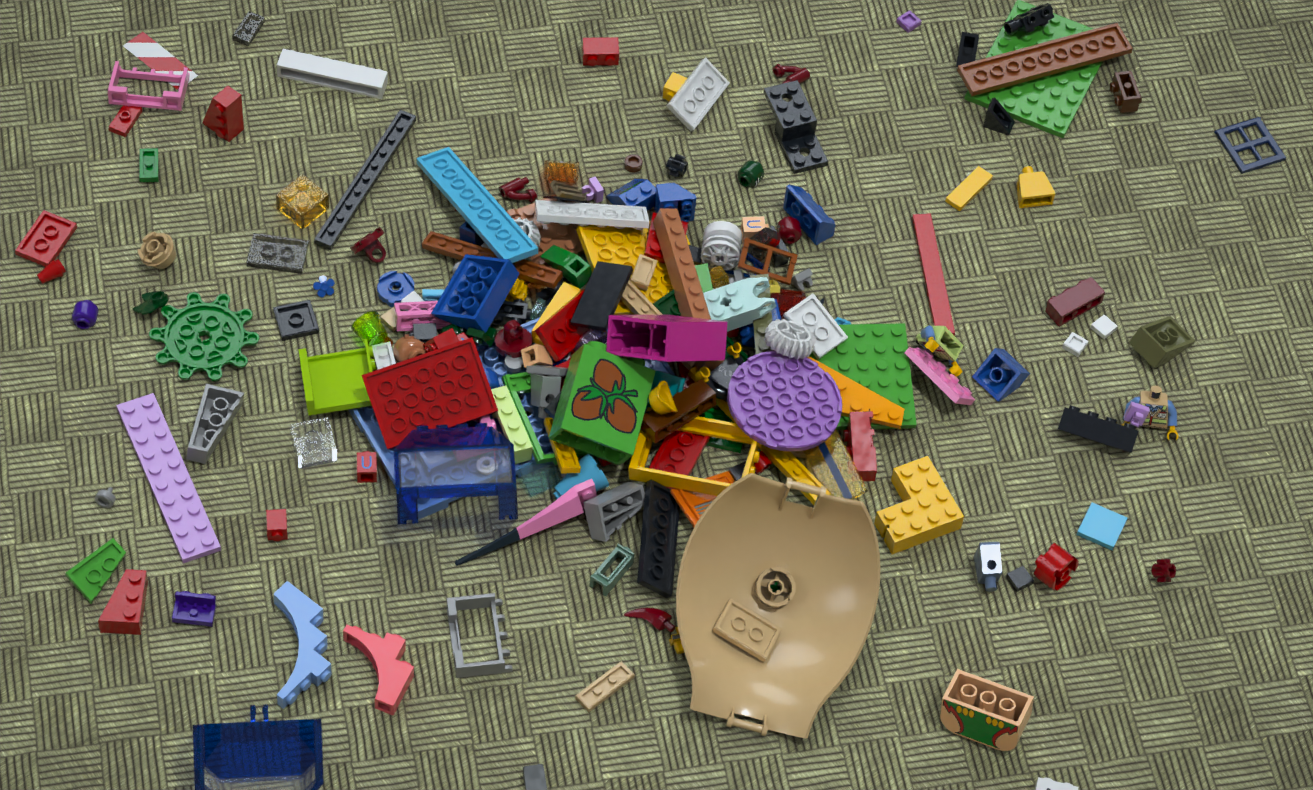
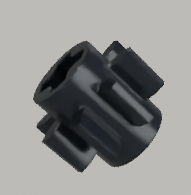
(677, 165)

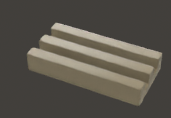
(566, 190)

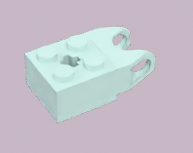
(739, 302)

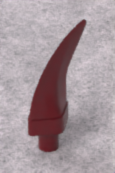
(656, 617)

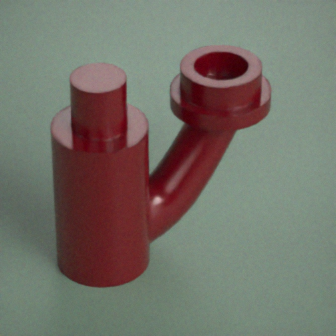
(798, 73)
(511, 188)

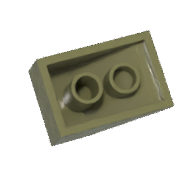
(1161, 341)

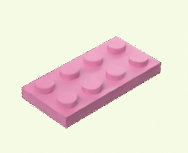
(937, 373)

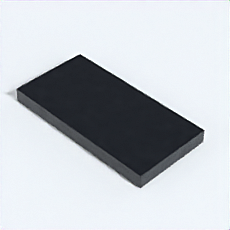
(601, 295)

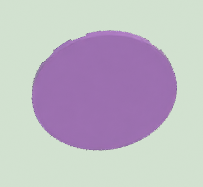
(784, 401)

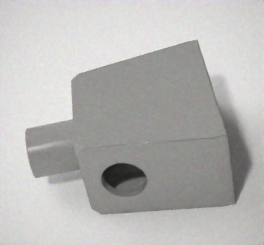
(543, 391)

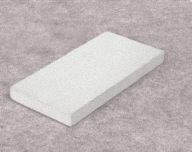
(698, 94)

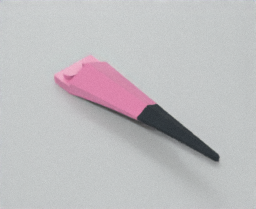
(561, 510)

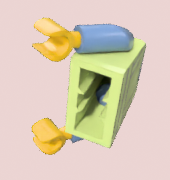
(942, 345)

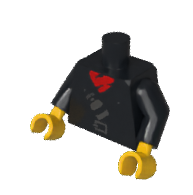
(720, 377)

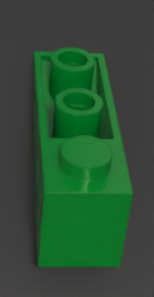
(571, 265)

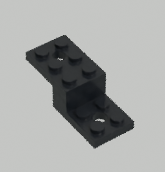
(795, 127)

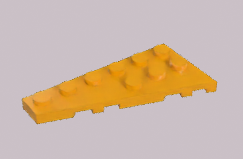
(859, 399)

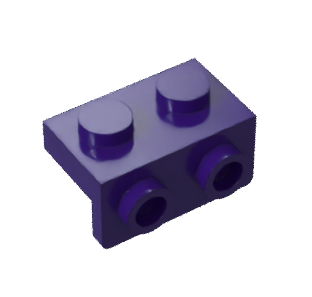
(194, 608)

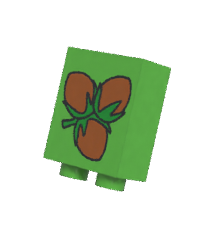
(602, 403)

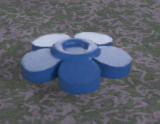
(324, 286)

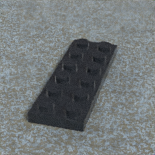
(658, 540)

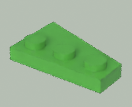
(96, 569)

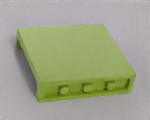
(335, 379)

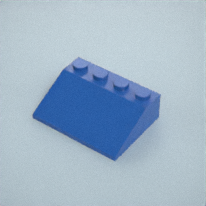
(476, 292)

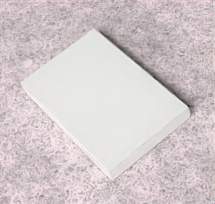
(819, 321)

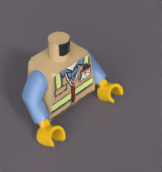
(1161, 410)

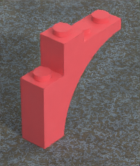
(385, 655)

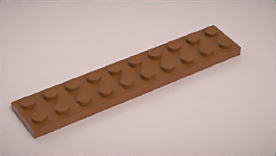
(1044, 59)

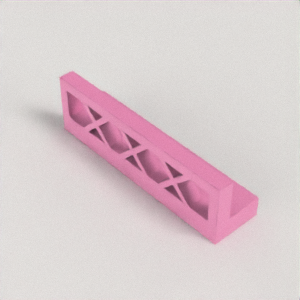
(415, 315)

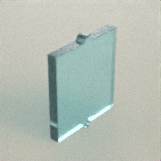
(539, 477)

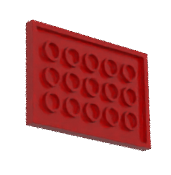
(429, 391)

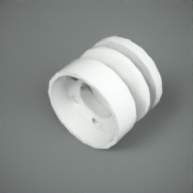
(721, 245)

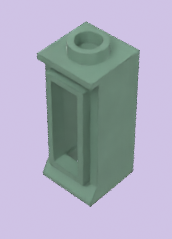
(609, 582)

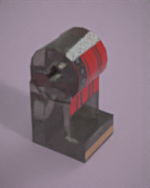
(765, 236)

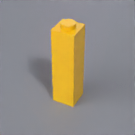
(563, 295)

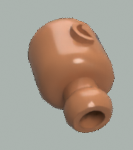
(407, 348)

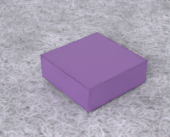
(908, 21)

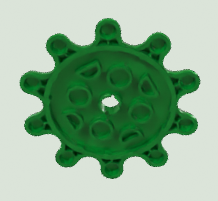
(199, 319)

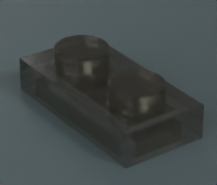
(248, 28)

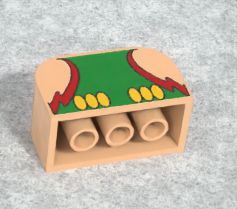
(985, 711)

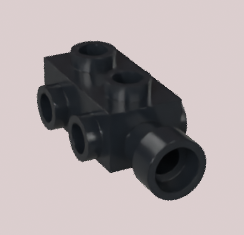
(1030, 19)
(513, 310)

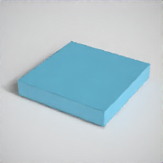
(1102, 526)

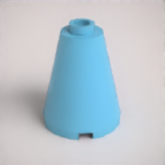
(588, 471)

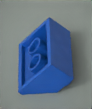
(810, 215)

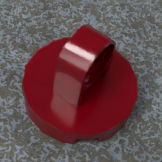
(370, 243)
(512, 339)

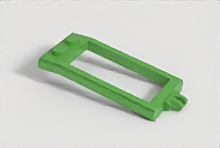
(520, 384)

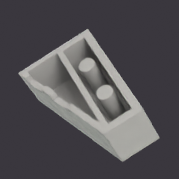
(612, 508)

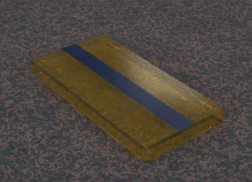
(835, 468)

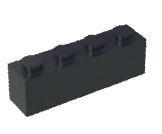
(1097, 429)

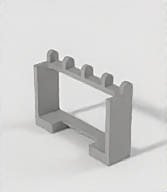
(478, 668)

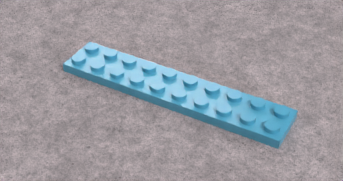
(477, 205)

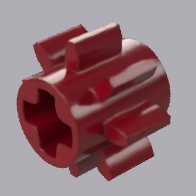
(1163, 570)

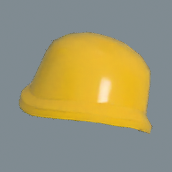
(661, 399)

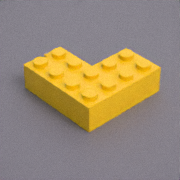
(925, 511)

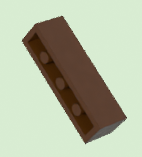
(689, 403)

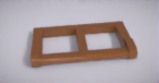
(741, 263)

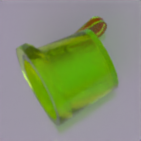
(370, 327)

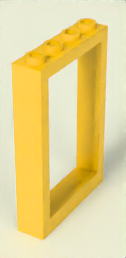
(700, 426)

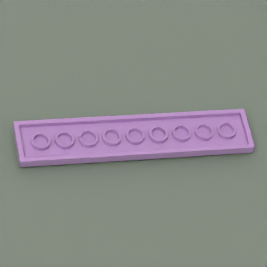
(168, 478)

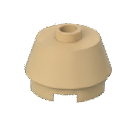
(157, 250)

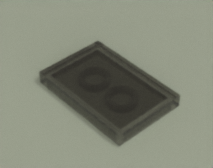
(277, 253)

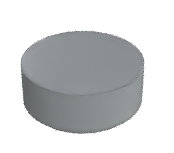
(513, 364)

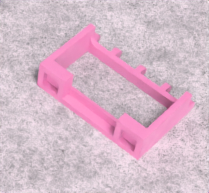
(170, 100)

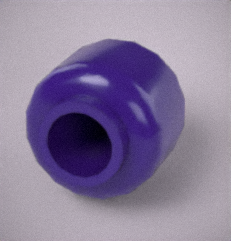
(85, 314)

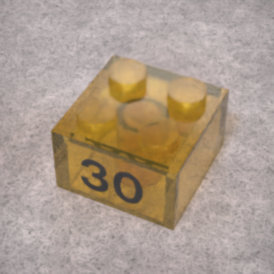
(302, 201)

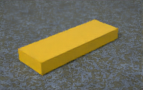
(969, 188)

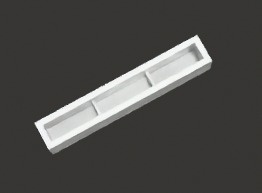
(332, 73)

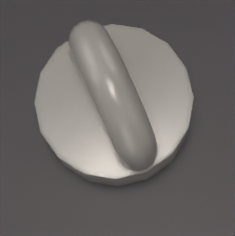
(105, 498)

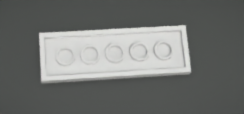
(591, 214)

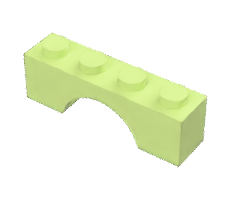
(512, 424)

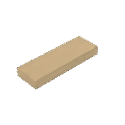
(605, 686)

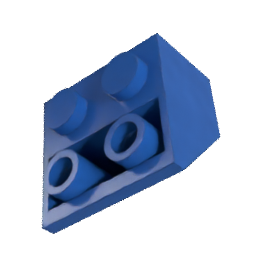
(675, 197)

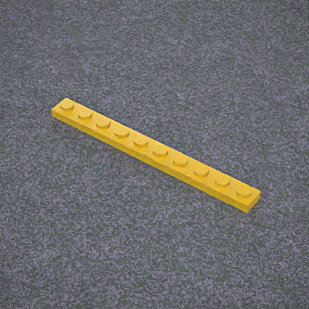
(783, 460)

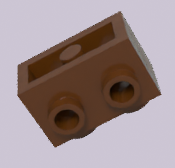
(1125, 92)

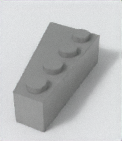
(213, 419)

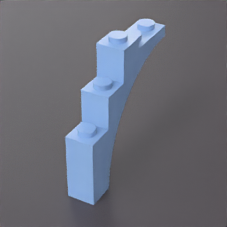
(310, 665)

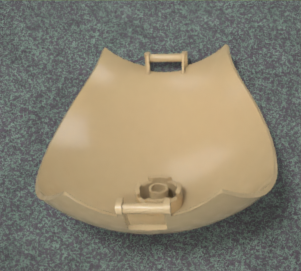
(825, 601)

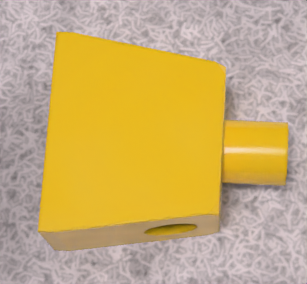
(1034, 189)

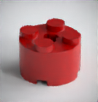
(1055, 567)

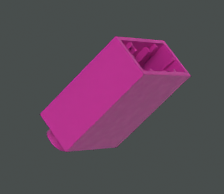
(666, 337)

